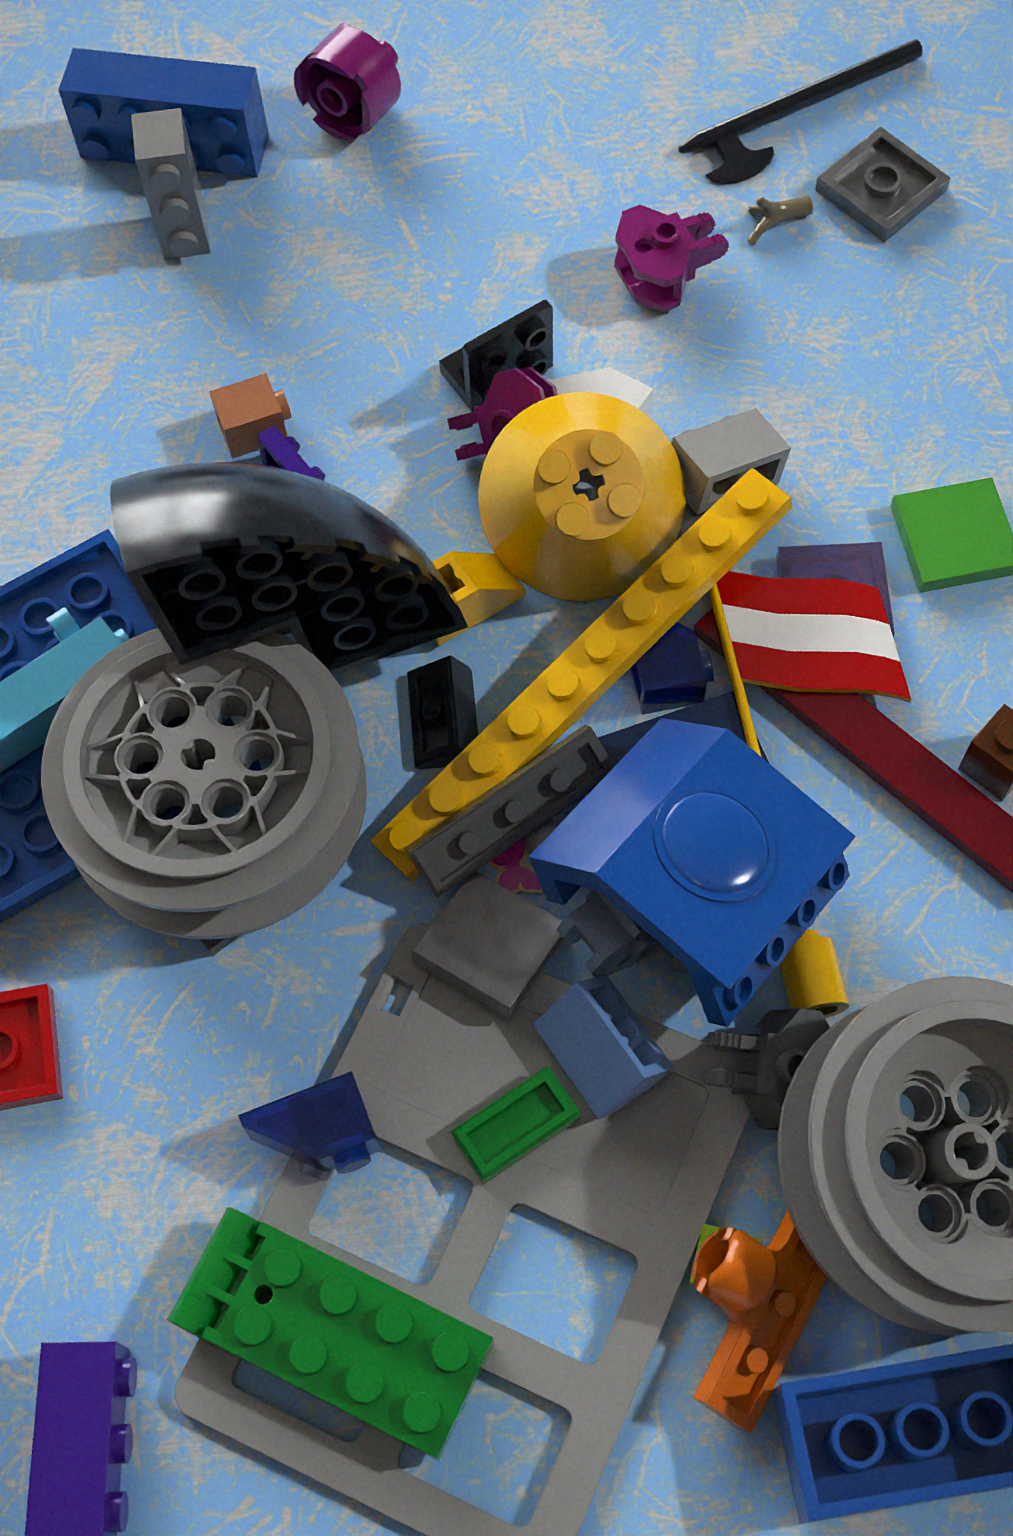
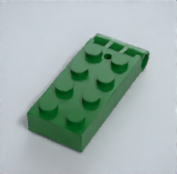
(333, 1332)

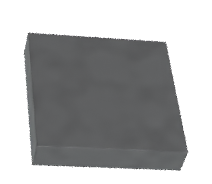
(882, 184)
(489, 943)

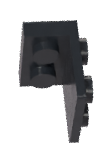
(516, 343)

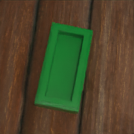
(515, 1125)

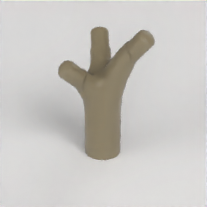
(777, 212)

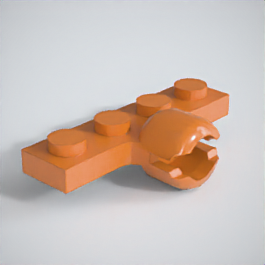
(767, 1305)

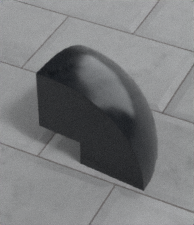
(271, 550)

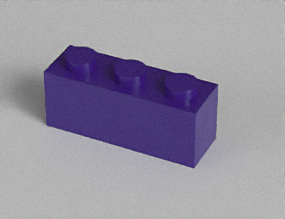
(80, 1440)

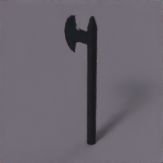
(744, 163)

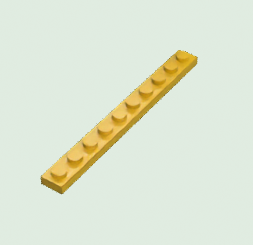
(593, 661)

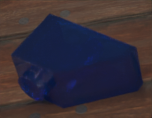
(672, 672)
(317, 1126)

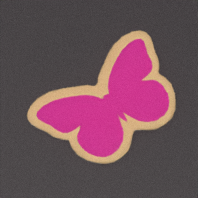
(514, 871)

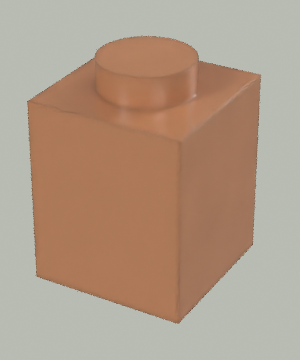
(248, 410)

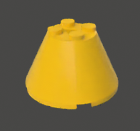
(561, 538)

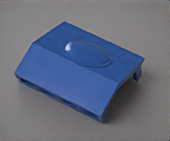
(703, 856)

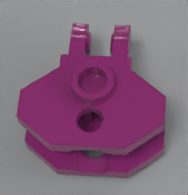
(663, 253)
(507, 397)

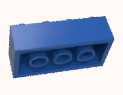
(217, 103)
(898, 1433)

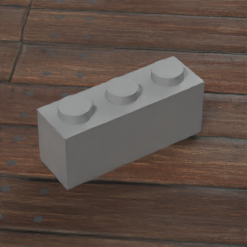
(171, 183)

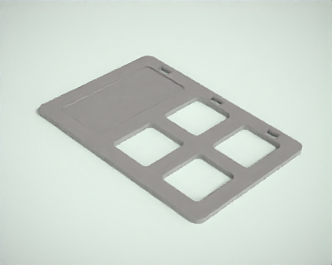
(623, 1179)

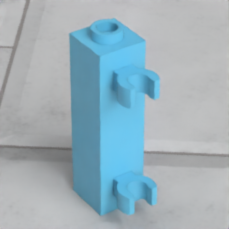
(37, 690)

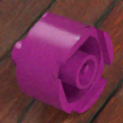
(348, 81)

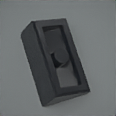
(441, 711)

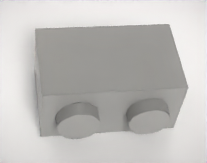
(724, 451)

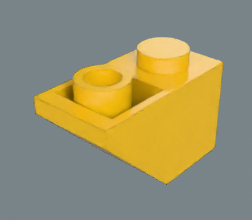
(479, 586)

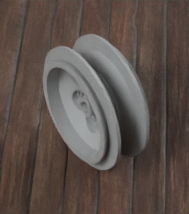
(200, 870)
(848, 1109)

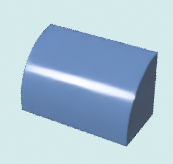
(602, 1045)

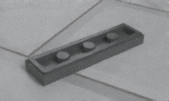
(510, 810)

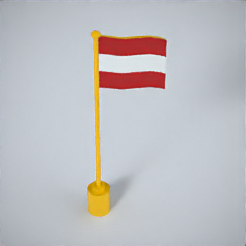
(806, 640)

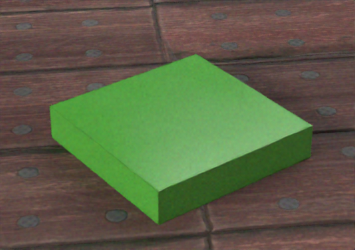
(954, 534)

